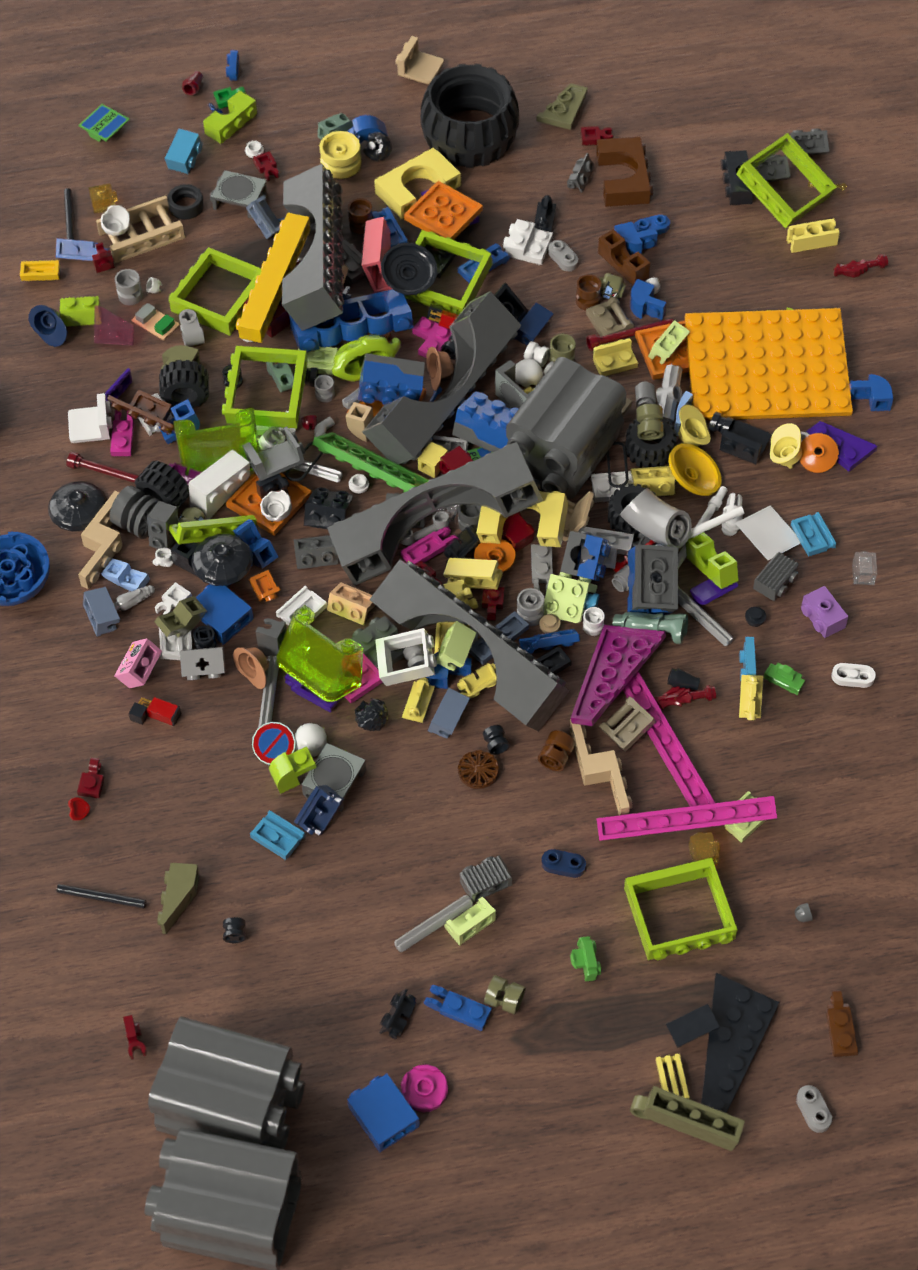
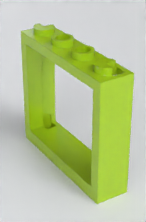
(769, 196)
(464, 250)
(206, 317)
(268, 418)
(673, 876)

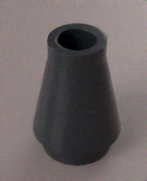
(682, 679)

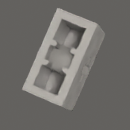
(190, 658)

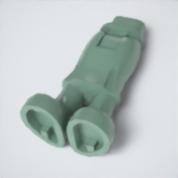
(674, 623)

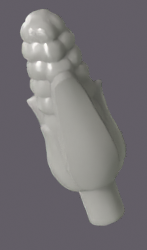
(130, 599)

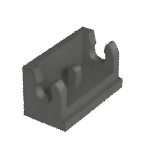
(271, 639)

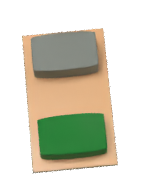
(155, 321)

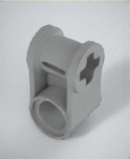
(190, 328)

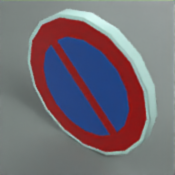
(272, 740)

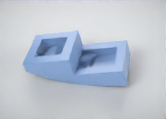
(685, 400)
(125, 577)

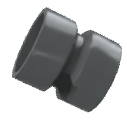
(468, 516)

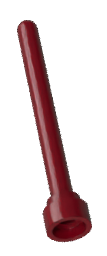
(594, 341)
(75, 461)

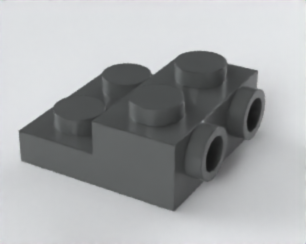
(377, 629)

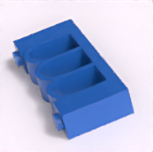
(397, 317)

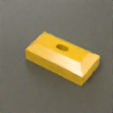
(39, 270)

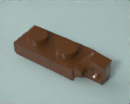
(841, 1027)

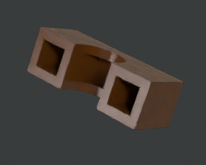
(614, 251)

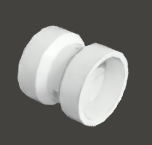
(537, 353)
(593, 621)

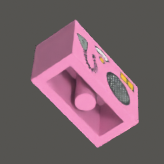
(138, 663)

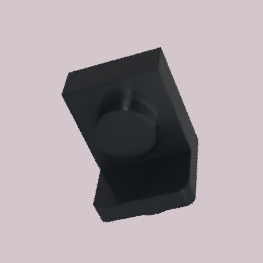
(272, 484)

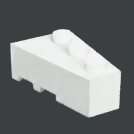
(218, 483)

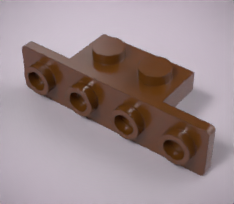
(148, 408)

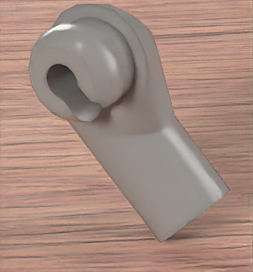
(321, 428)

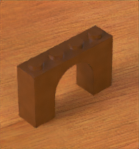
(629, 153)

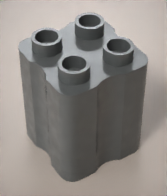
(568, 425)
(225, 1085)
(225, 1198)

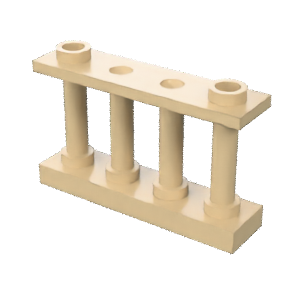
(147, 241)

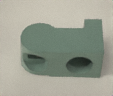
(332, 124)
(282, 375)

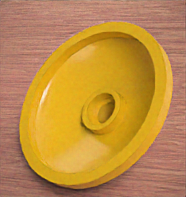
(694, 469)

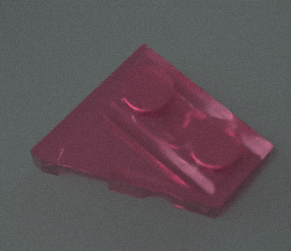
(111, 328)

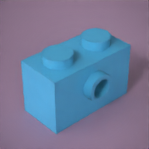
(183, 151)

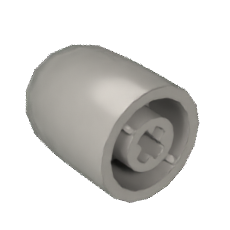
(658, 520)

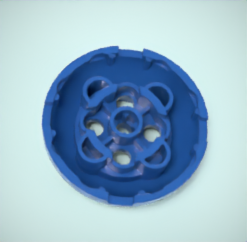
(17, 553)

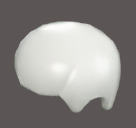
(115, 220)
(528, 373)
(276, 505)
(311, 736)

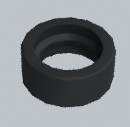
(185, 191)

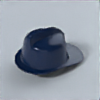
(48, 325)

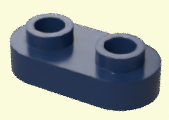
(563, 865)

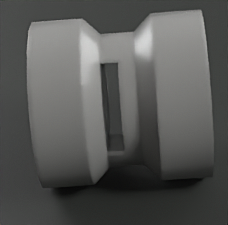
(324, 388)
(414, 655)

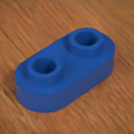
(233, 68)
(659, 222)

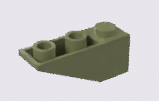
(180, 891)

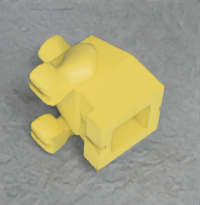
(462, 592)

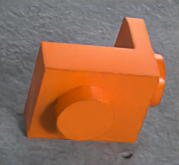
(264, 586)

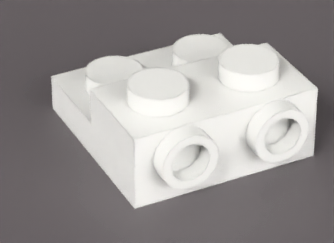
(527, 242)

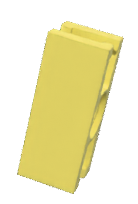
(813, 235)
(475, 572)

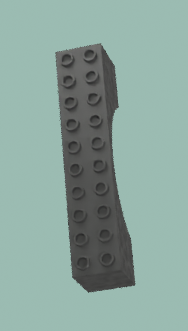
(316, 285)
(478, 337)
(370, 538)
(522, 681)

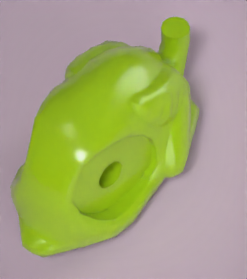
(350, 357)

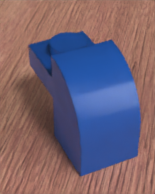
(367, 124)
(636, 240)
(643, 301)
(876, 390)
(181, 411)
(261, 548)
(442, 674)

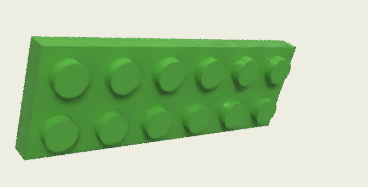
(364, 459)

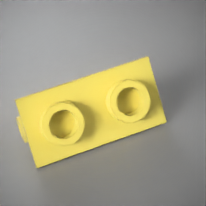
(472, 686)
(751, 696)
(418, 700)

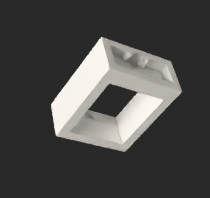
(387, 644)

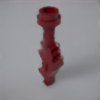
(856, 268)
(679, 696)

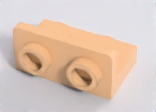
(350, 603)

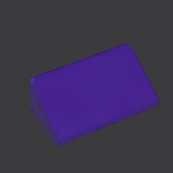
(119, 385)
(709, 591)

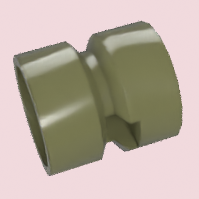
(562, 346)
(650, 421)
(513, 994)

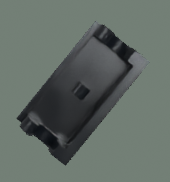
(692, 1025)

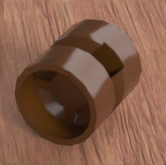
(359, 212)
(588, 291)
(556, 751)

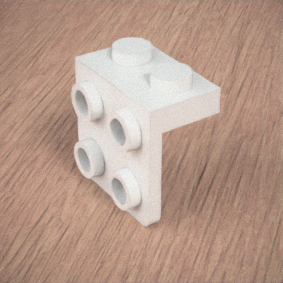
(91, 422)

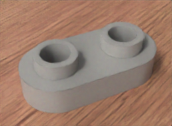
(563, 255)
(812, 1107)

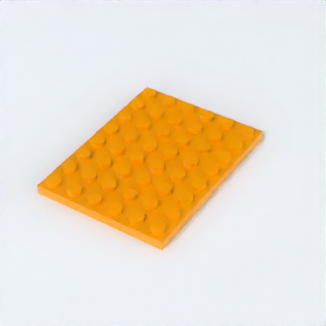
(768, 364)

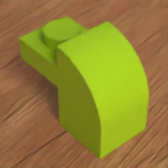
(287, 768)

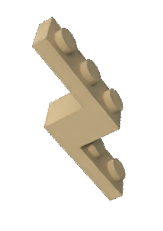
(102, 540)
(600, 768)

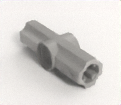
(670, 392)

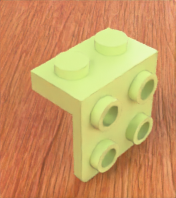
(567, 596)

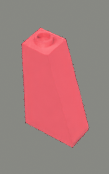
(375, 245)

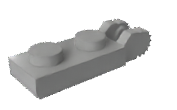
(541, 564)

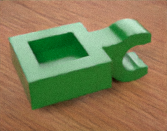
(223, 95)

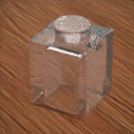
(864, 568)

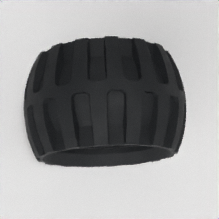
(470, 89)

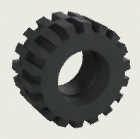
(184, 381)
(650, 454)
(163, 484)
(617, 504)

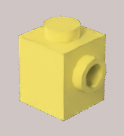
(430, 459)

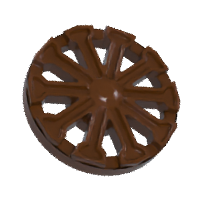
(478, 769)

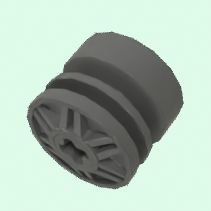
(131, 511)

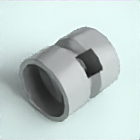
(128, 287)
(530, 606)

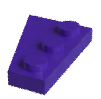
(850, 448)

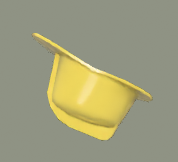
(693, 426)
(786, 445)

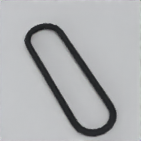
(625, 464)
(308, 470)

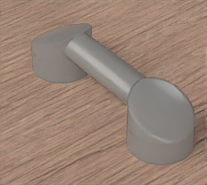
(440, 520)

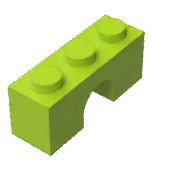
(222, 126)
(718, 568)

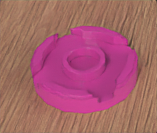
(424, 1088)

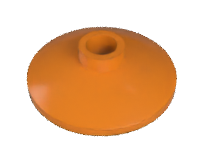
(822, 462)
(503, 552)

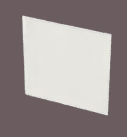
(768, 532)

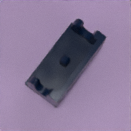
(533, 323)
(319, 810)

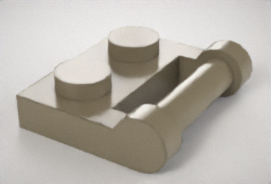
(603, 320)
(631, 728)

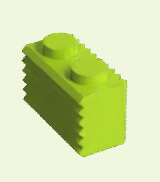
(78, 310)

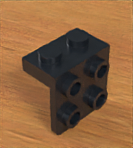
(745, 441)
(326, 507)

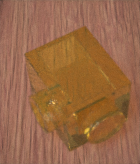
(102, 197)
(703, 847)

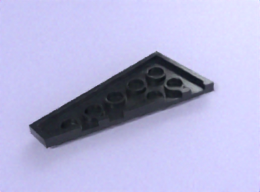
(731, 1048)

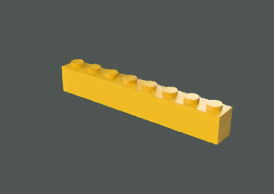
(268, 285)

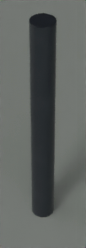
(69, 213)
(101, 896)

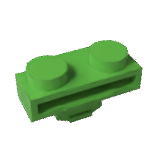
(784, 677)
(585, 958)

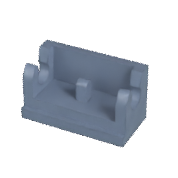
(264, 217)
(100, 610)
(448, 713)

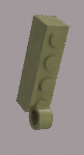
(689, 1117)

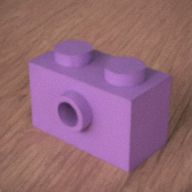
(824, 612)

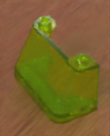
(206, 446)
(318, 662)

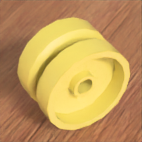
(340, 154)

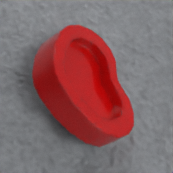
(79, 808)

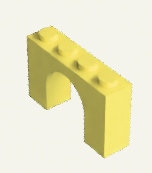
(428, 165)
(551, 525)

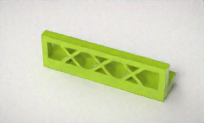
(199, 530)

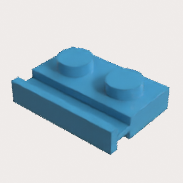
(813, 534)
(747, 657)
(277, 835)

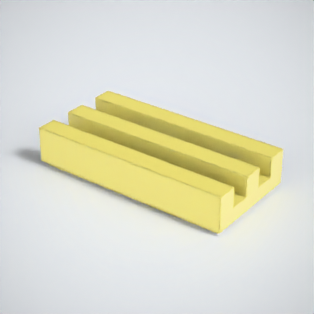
(669, 1060)

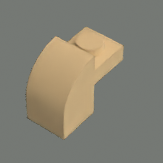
(358, 418)

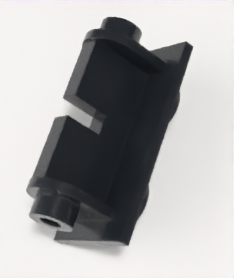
(545, 214)
(469, 541)
(400, 1005)

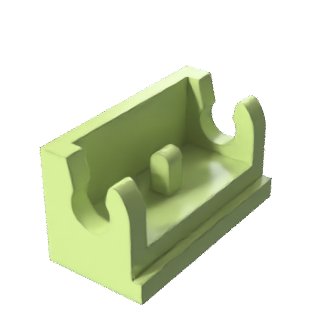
(669, 341)
(455, 646)
(471, 921)

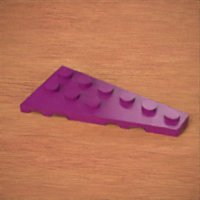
(613, 664)

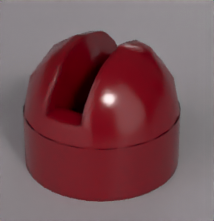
(310, 420)

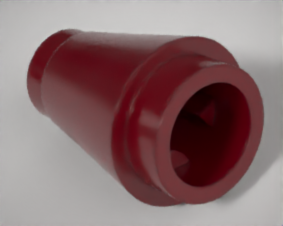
(192, 84)

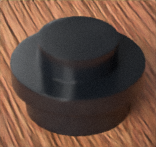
(755, 616)

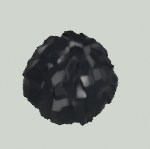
(378, 147)
(371, 715)

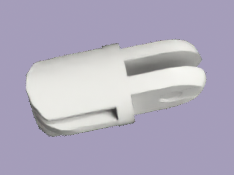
(730, 528)

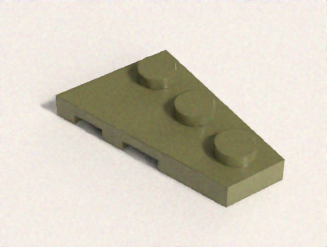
(565, 108)

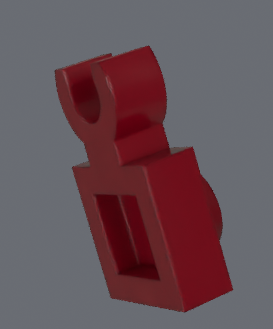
(590, 135)
(266, 164)

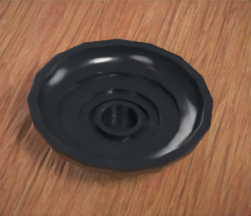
(409, 268)
(75, 505)
(222, 559)

